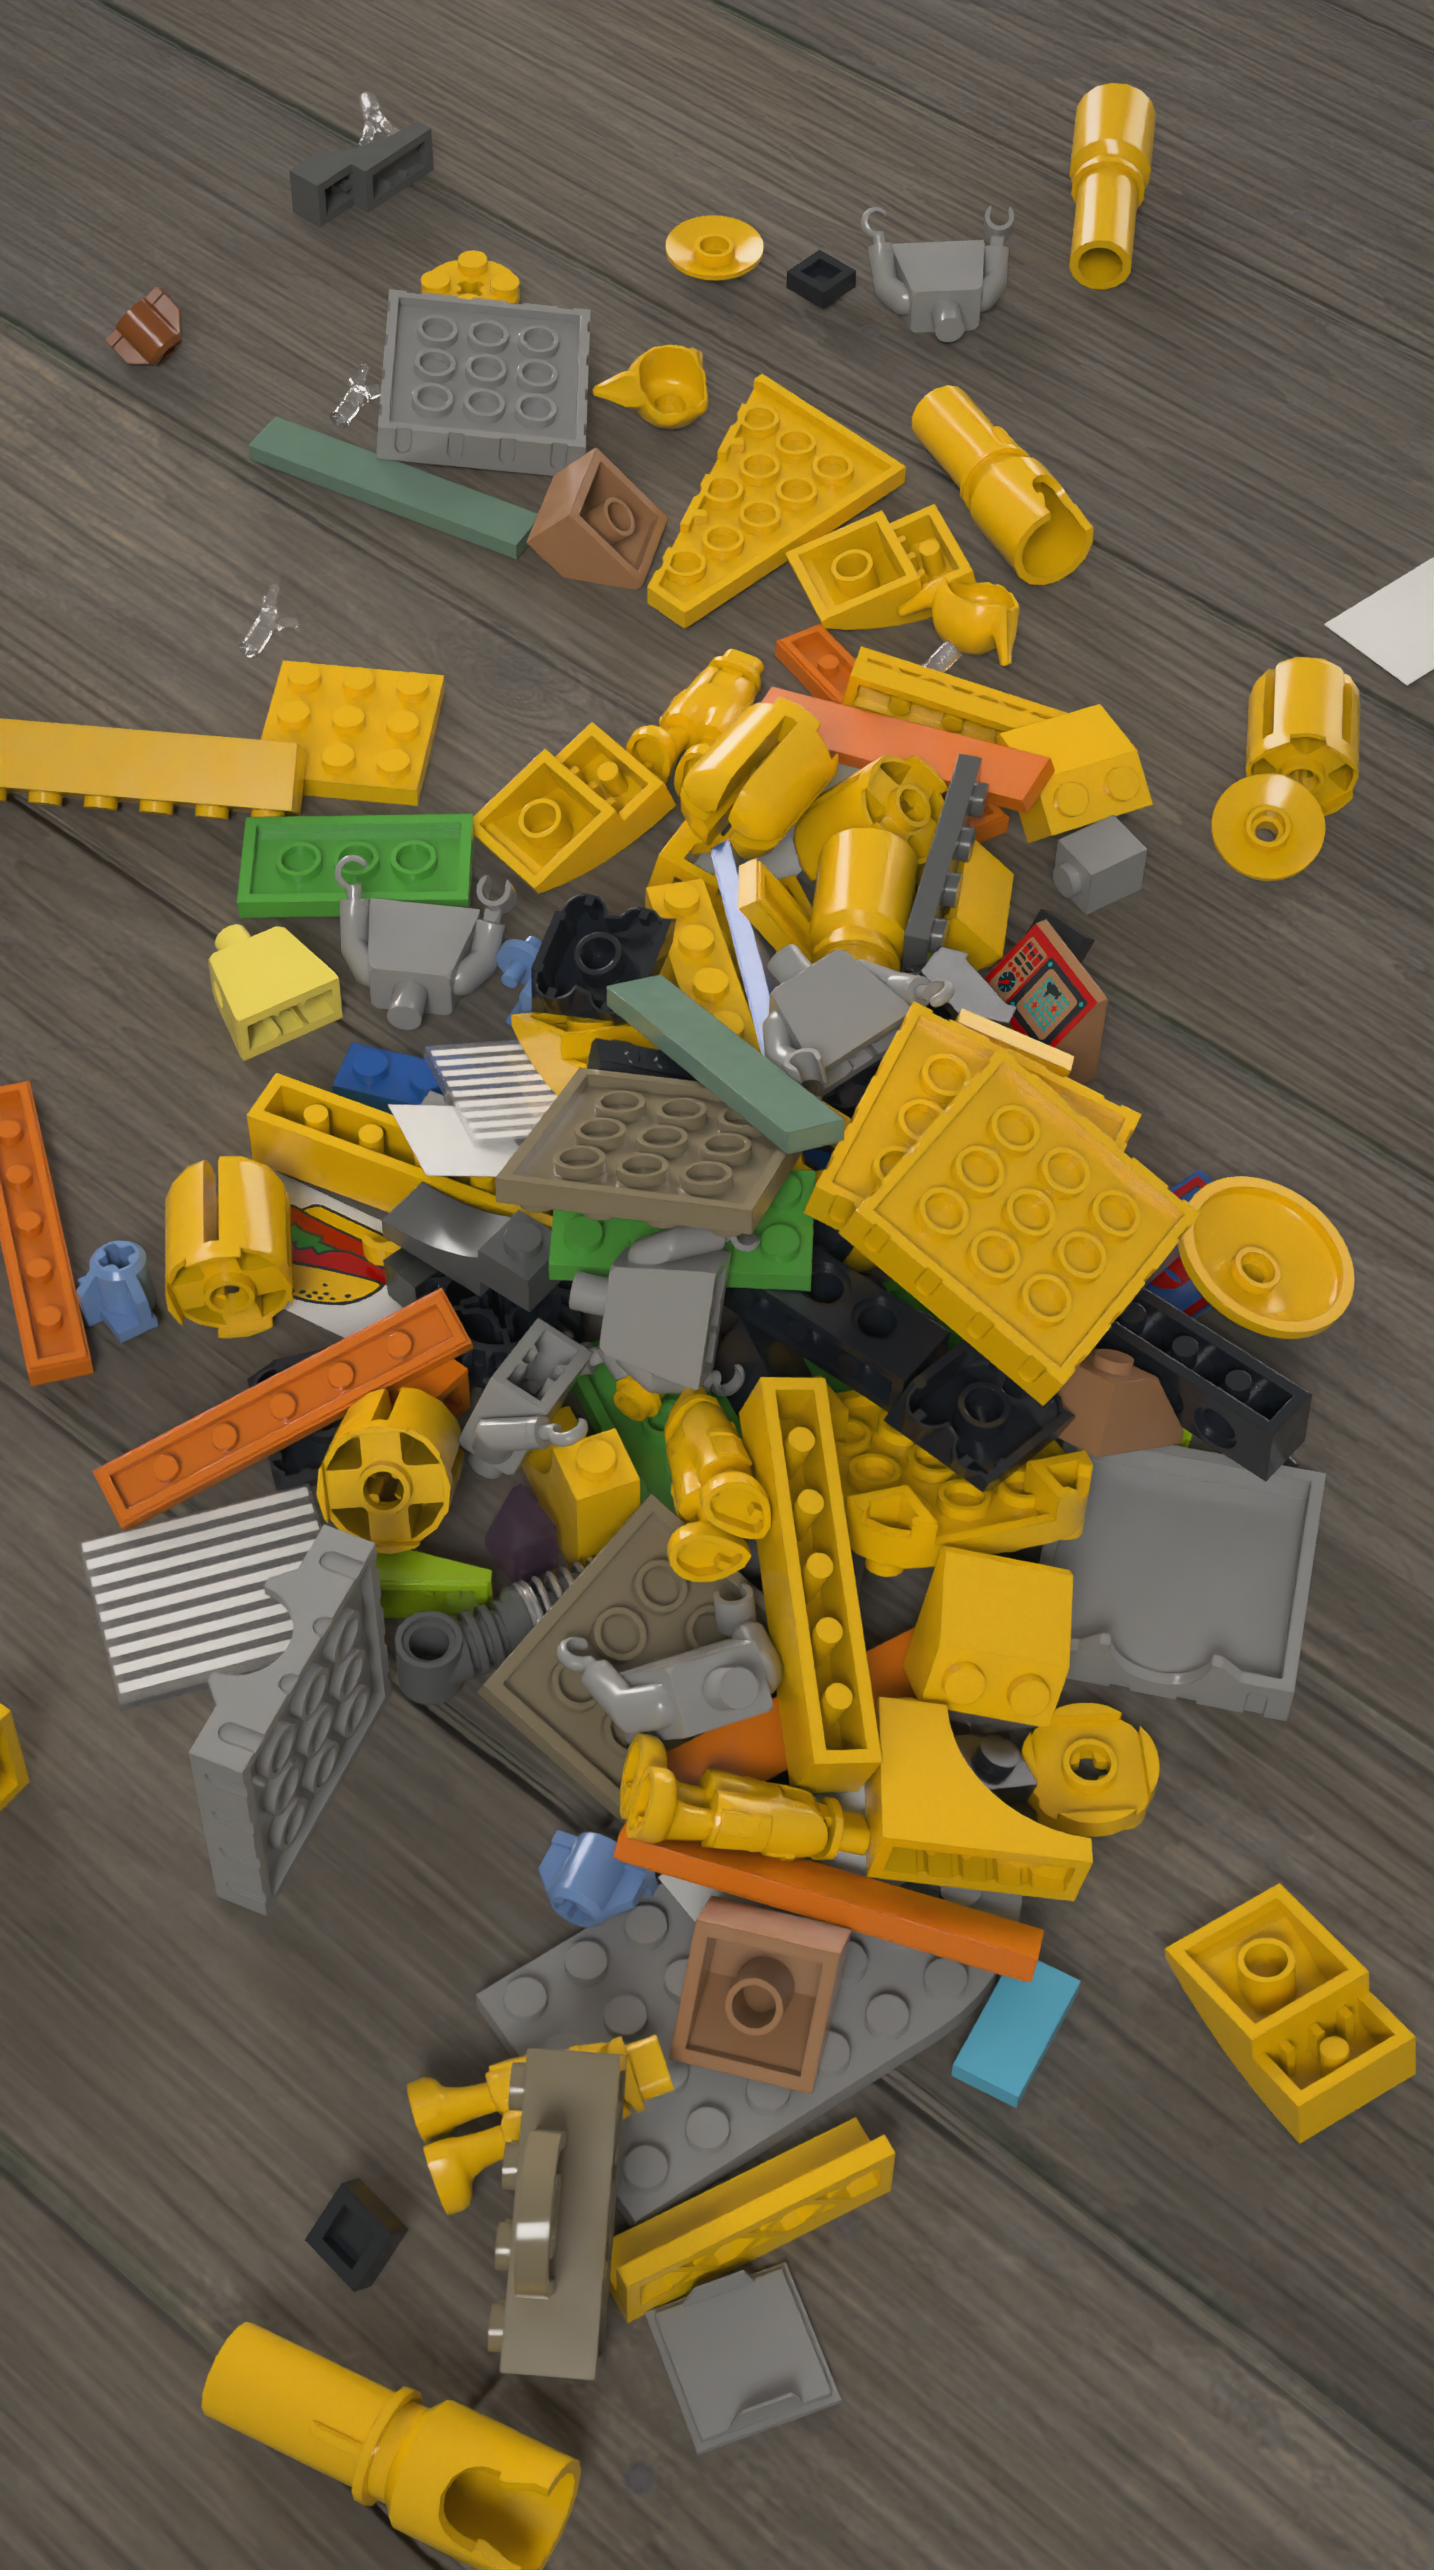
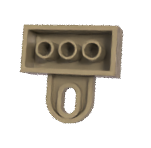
(561, 2213)

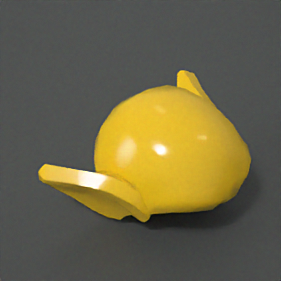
(661, 386)
(970, 615)

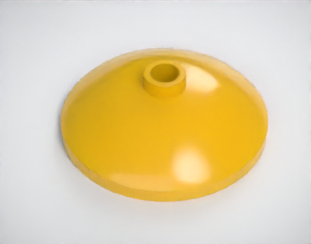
(1267, 1258)

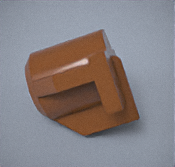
(148, 330)

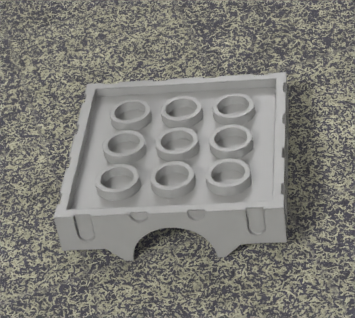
(483, 383)
(1192, 1577)
(295, 1727)

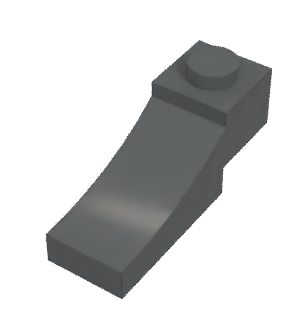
(360, 175)
(474, 1245)

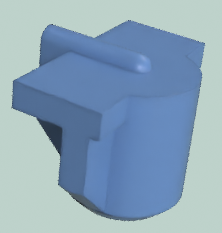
(118, 1290)
(588, 1882)

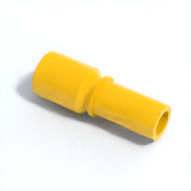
(1109, 181)
(1004, 488)
(863, 896)
(438, 2469)

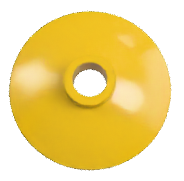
(714, 247)
(1271, 804)

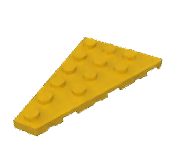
(774, 487)

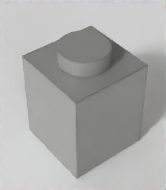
(1099, 864)

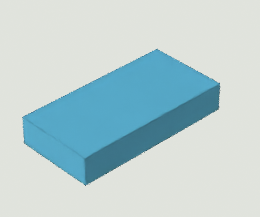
(1015, 2033)

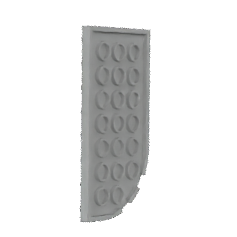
(630, 1985)

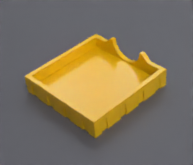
(912, 1087)
(1020, 1225)

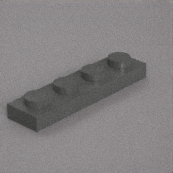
(951, 843)

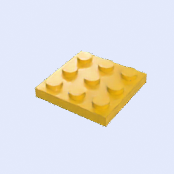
(360, 728)

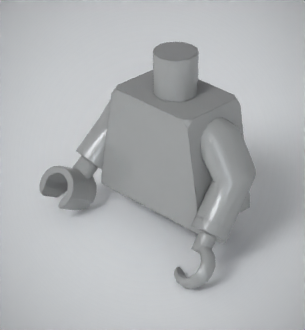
(940, 283)
(419, 953)
(838, 1014)
(665, 1308)
(525, 1397)
(693, 1688)

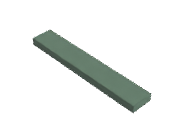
(394, 487)
(726, 1064)

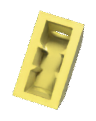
(270, 988)

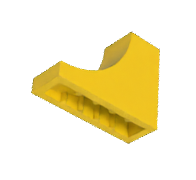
(584, 1489)
(945, 1827)

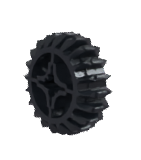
(489, 1340)

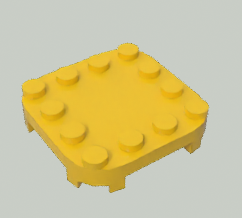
(910, 1504)

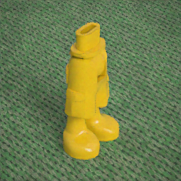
(697, 716)
(711, 1491)
(732, 1811)
(459, 2159)

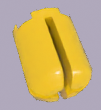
(1306, 728)
(755, 781)
(883, 795)
(228, 1244)
(377, 1449)

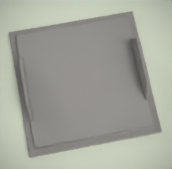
(741, 2357)

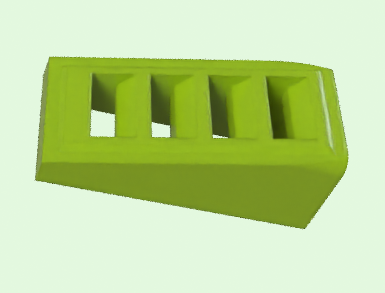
(425, 1582)

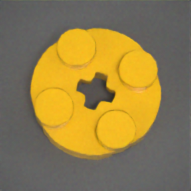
(472, 278)
(1091, 1806)

